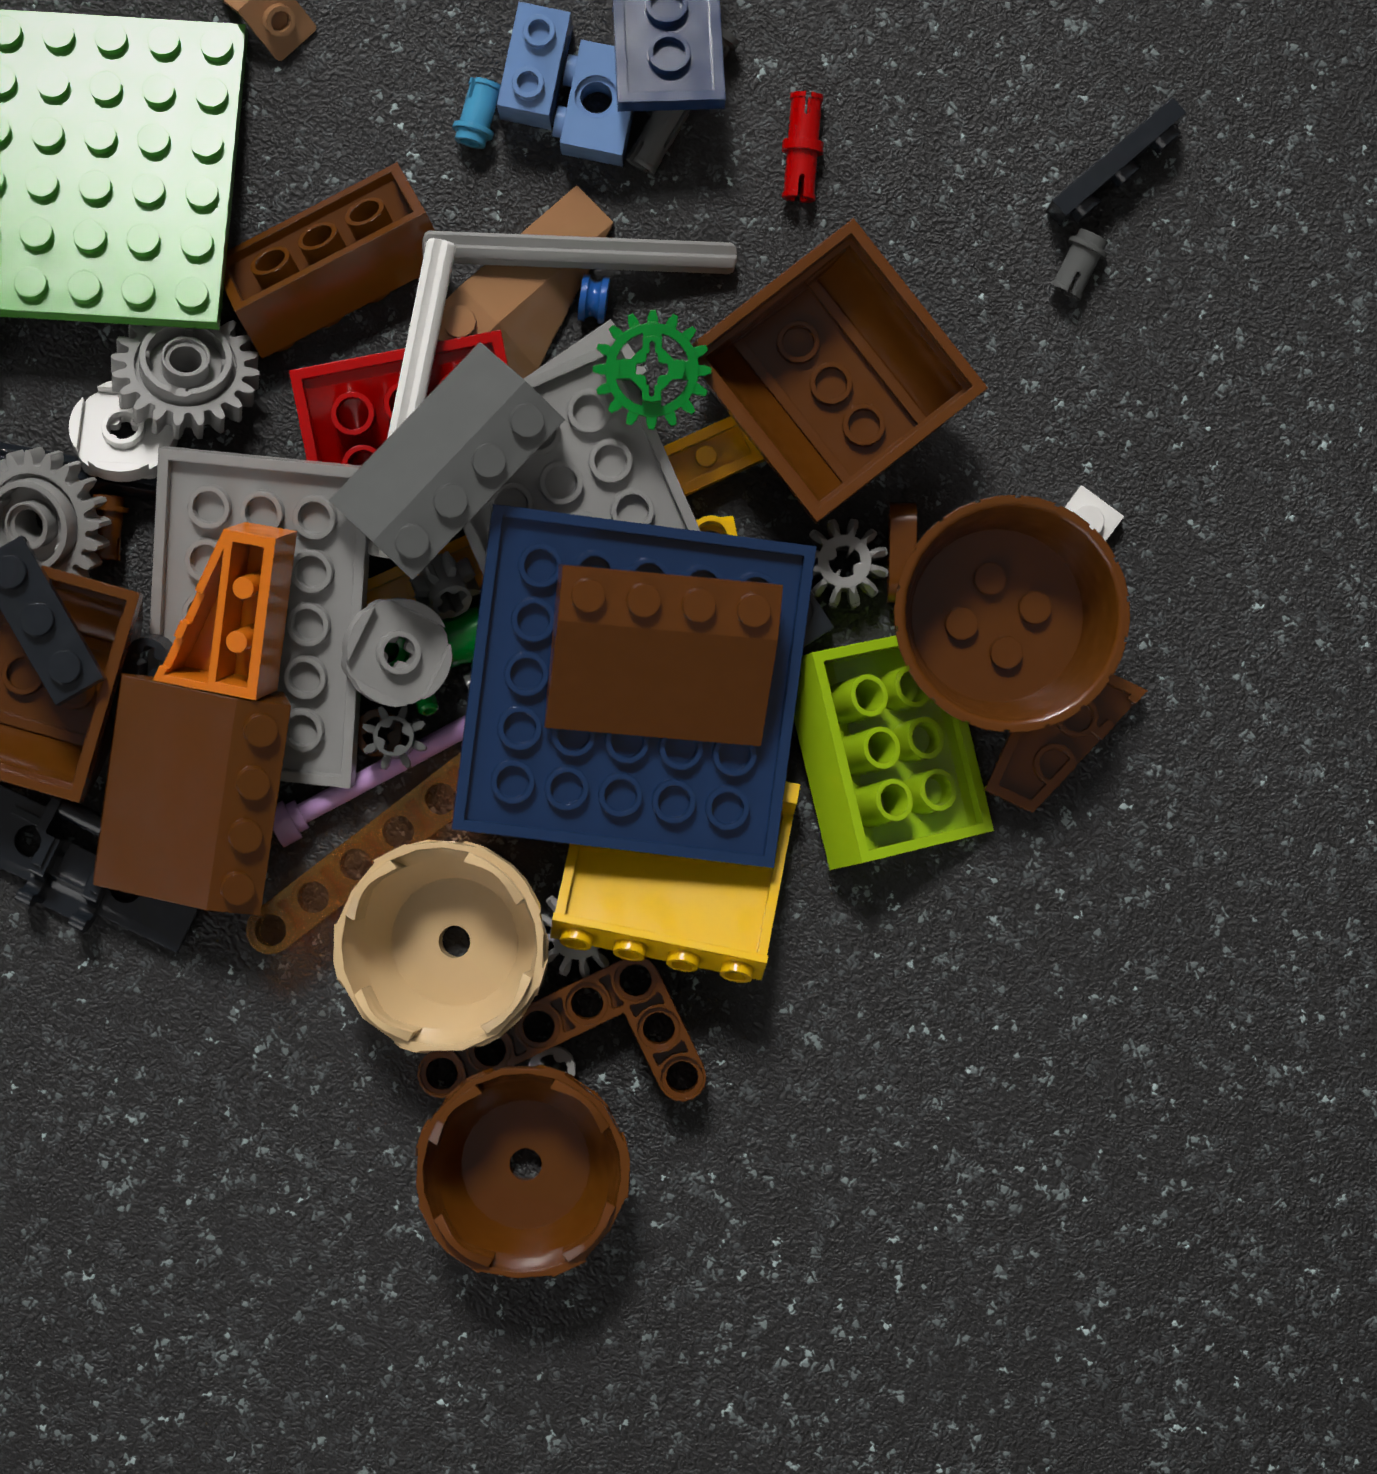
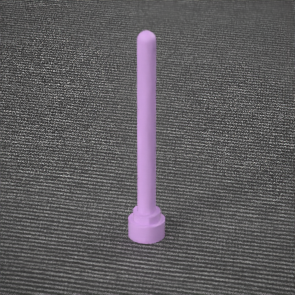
(294, 818)

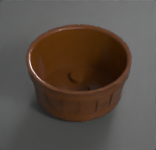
(1011, 613)

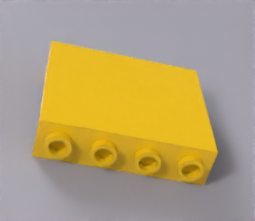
(673, 906)

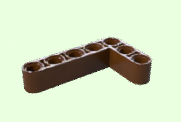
(570, 1024)

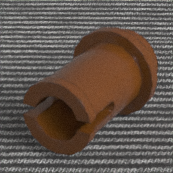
(114, 510)

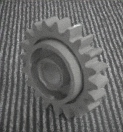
(216, 387)
(42, 485)

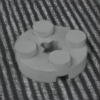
(367, 662)

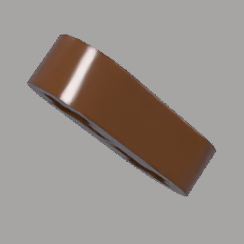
(901, 541)

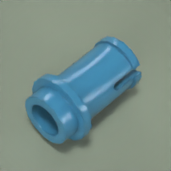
(477, 113)

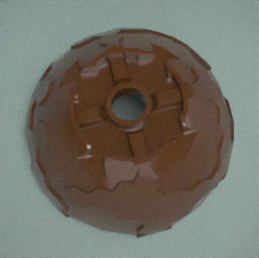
(513, 1222)

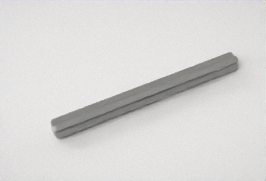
(589, 252)

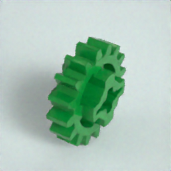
(677, 370)

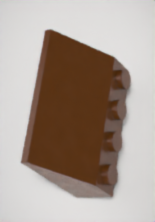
(662, 655)
(191, 795)

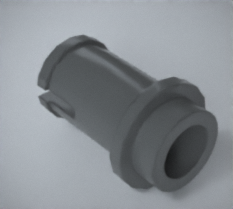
(1079, 263)

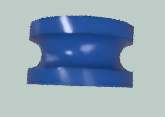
(593, 298)

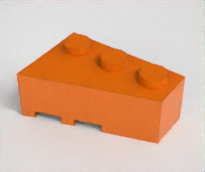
(237, 617)

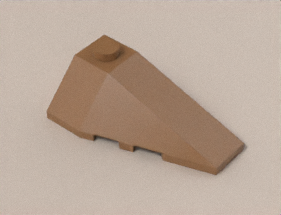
(526, 300)

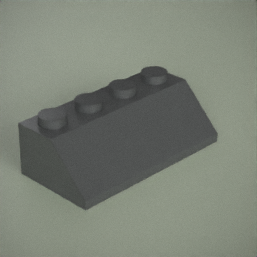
(446, 460)

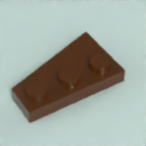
(1040, 759)

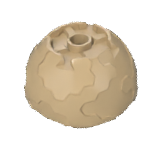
(394, 954)

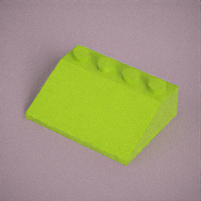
(883, 757)

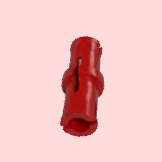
(802, 147)

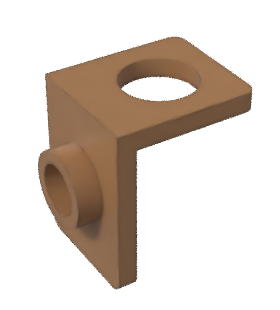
(277, 23)

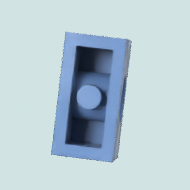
(535, 65)
(586, 134)

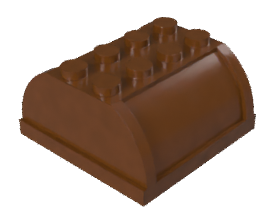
(836, 371)
(65, 745)

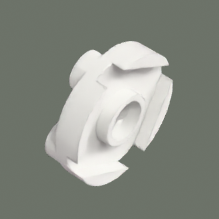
(103, 452)

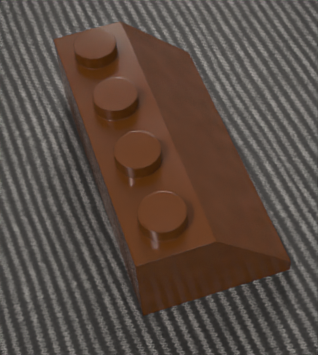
(327, 261)

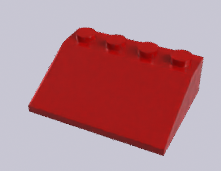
(350, 402)

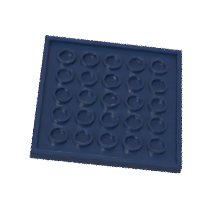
(606, 786)

